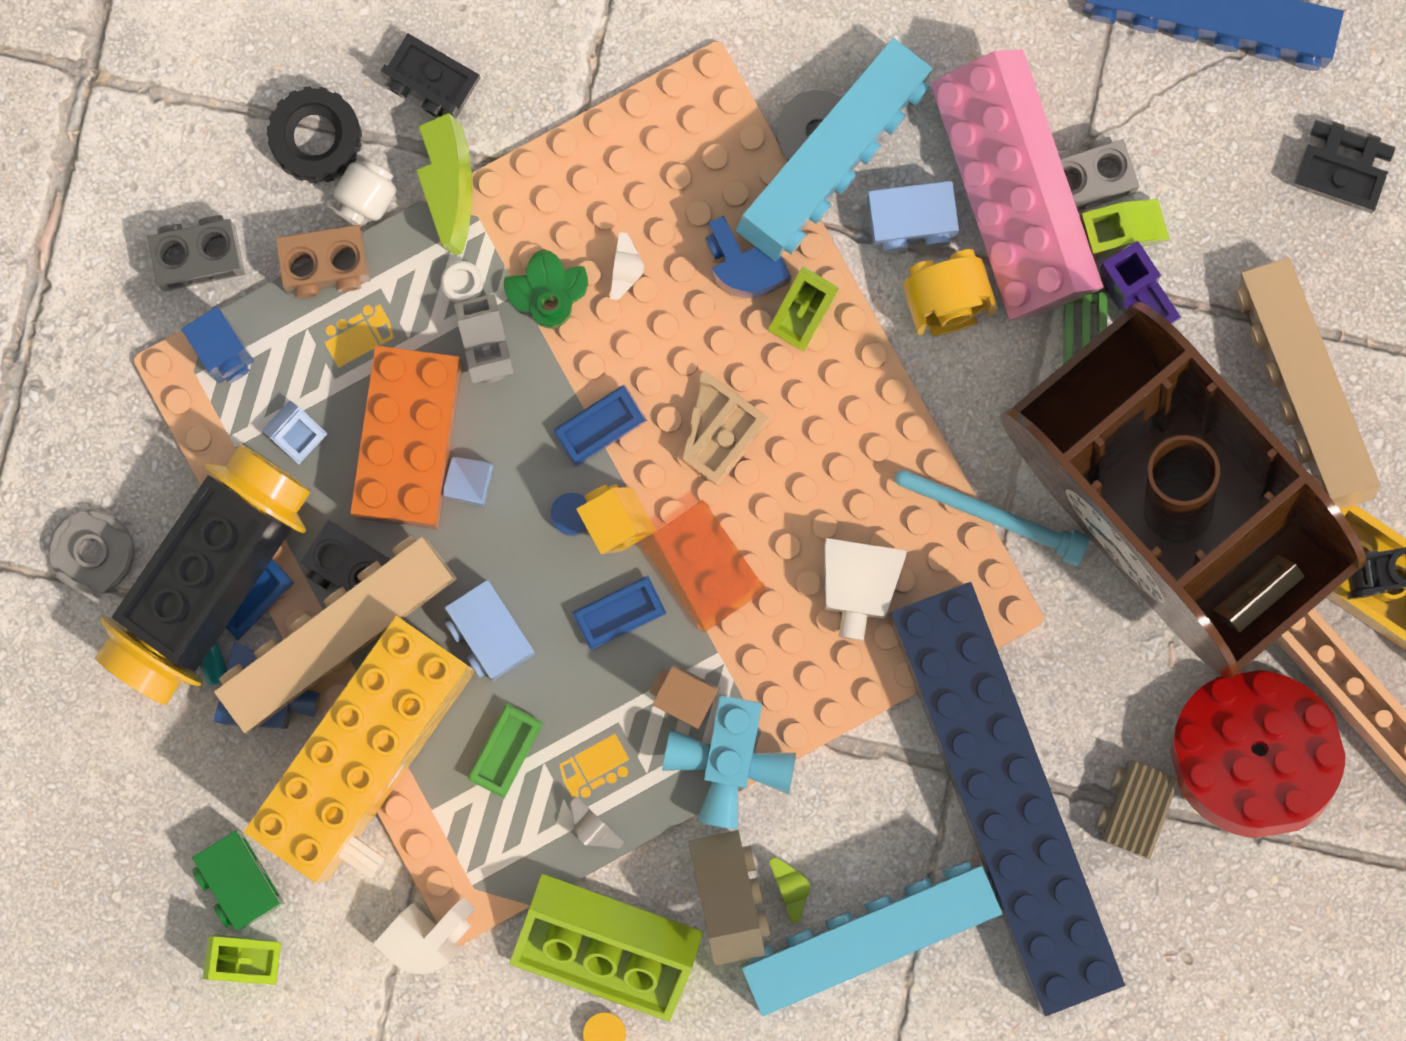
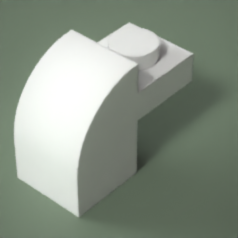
(420, 945)

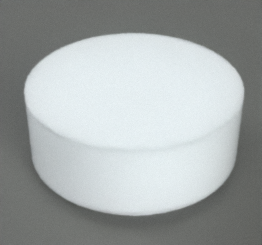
(462, 282)

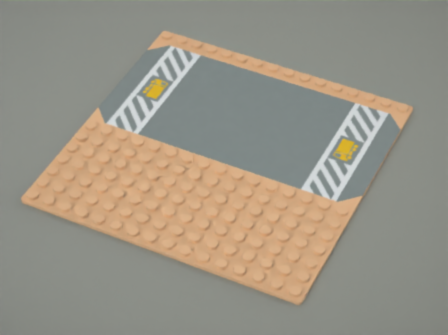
(822, 468)

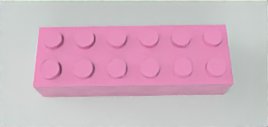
(1016, 184)

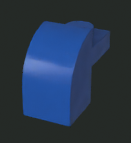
(746, 273)

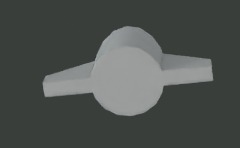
(591, 829)

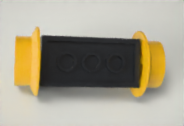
(201, 574)

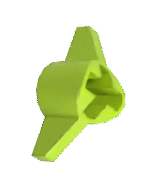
(792, 886)

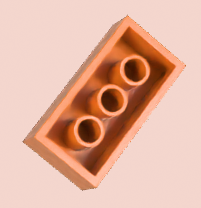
(406, 437)

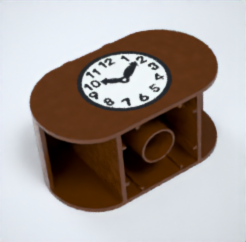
(1181, 484)

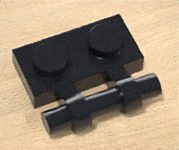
(1340, 177)

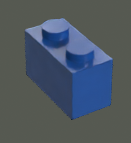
(218, 346)

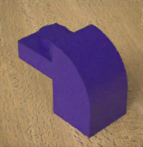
(1133, 278)

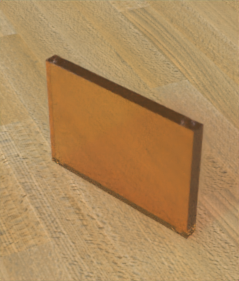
(703, 566)

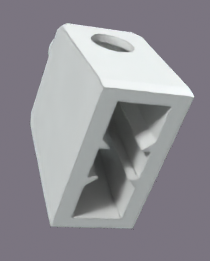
(859, 583)

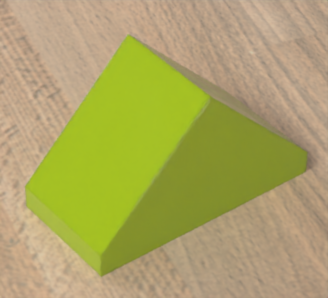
(804, 308)
(241, 959)

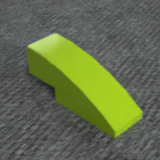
(447, 180)

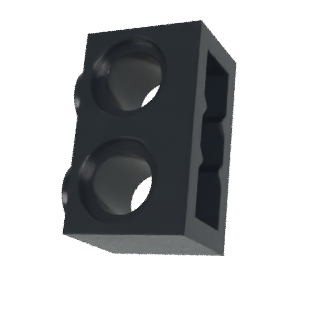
(356, 557)

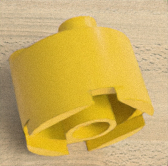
(948, 293)

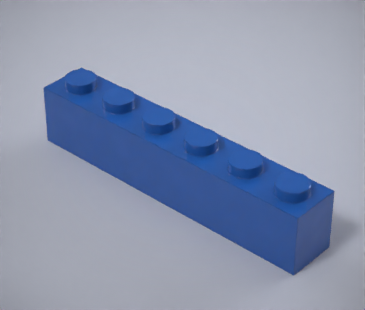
(1267, 27)

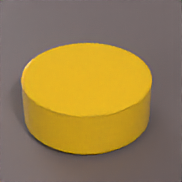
(604, 1027)

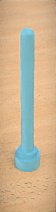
(1066, 544)

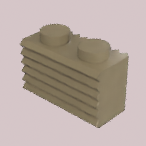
(1136, 809)

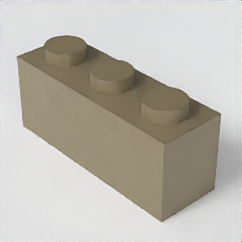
(729, 897)

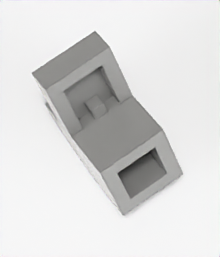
(484, 339)

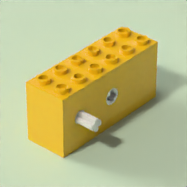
(359, 755)

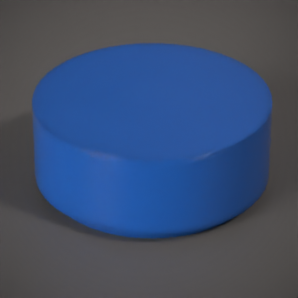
(566, 517)

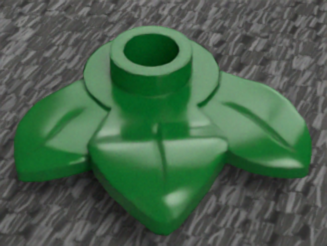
(546, 283)

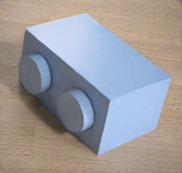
(913, 216)
(489, 632)

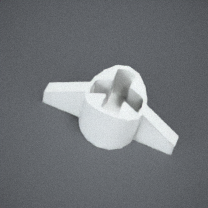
(627, 266)

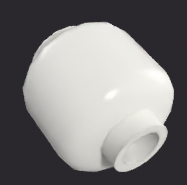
(365, 191)

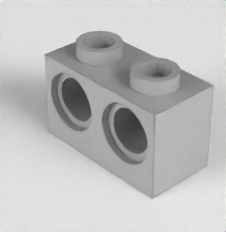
(1093, 187)

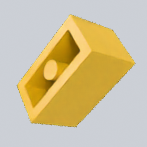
(615, 518)

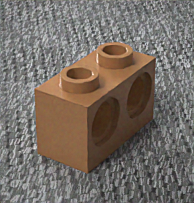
(322, 249)
(683, 695)

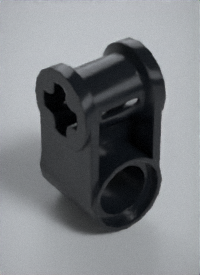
(1378, 575)

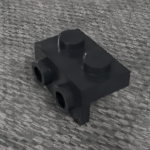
(430, 77)

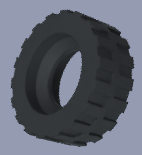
(303, 104)

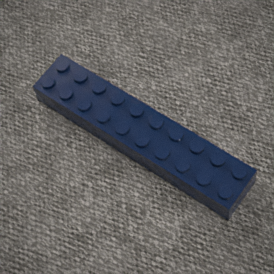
(1006, 799)

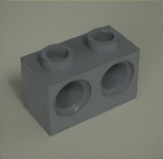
(196, 265)

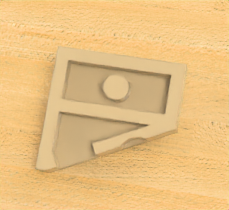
(720, 430)

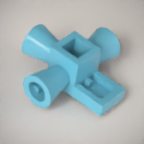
(729, 760)

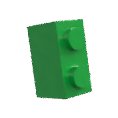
(236, 881)

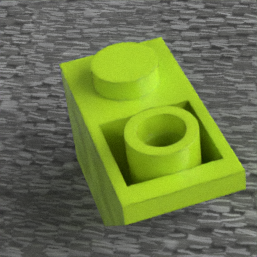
(1122, 224)

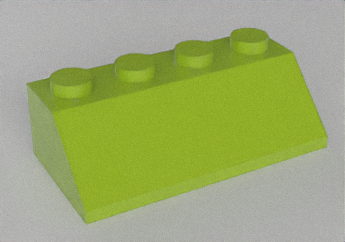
(606, 947)

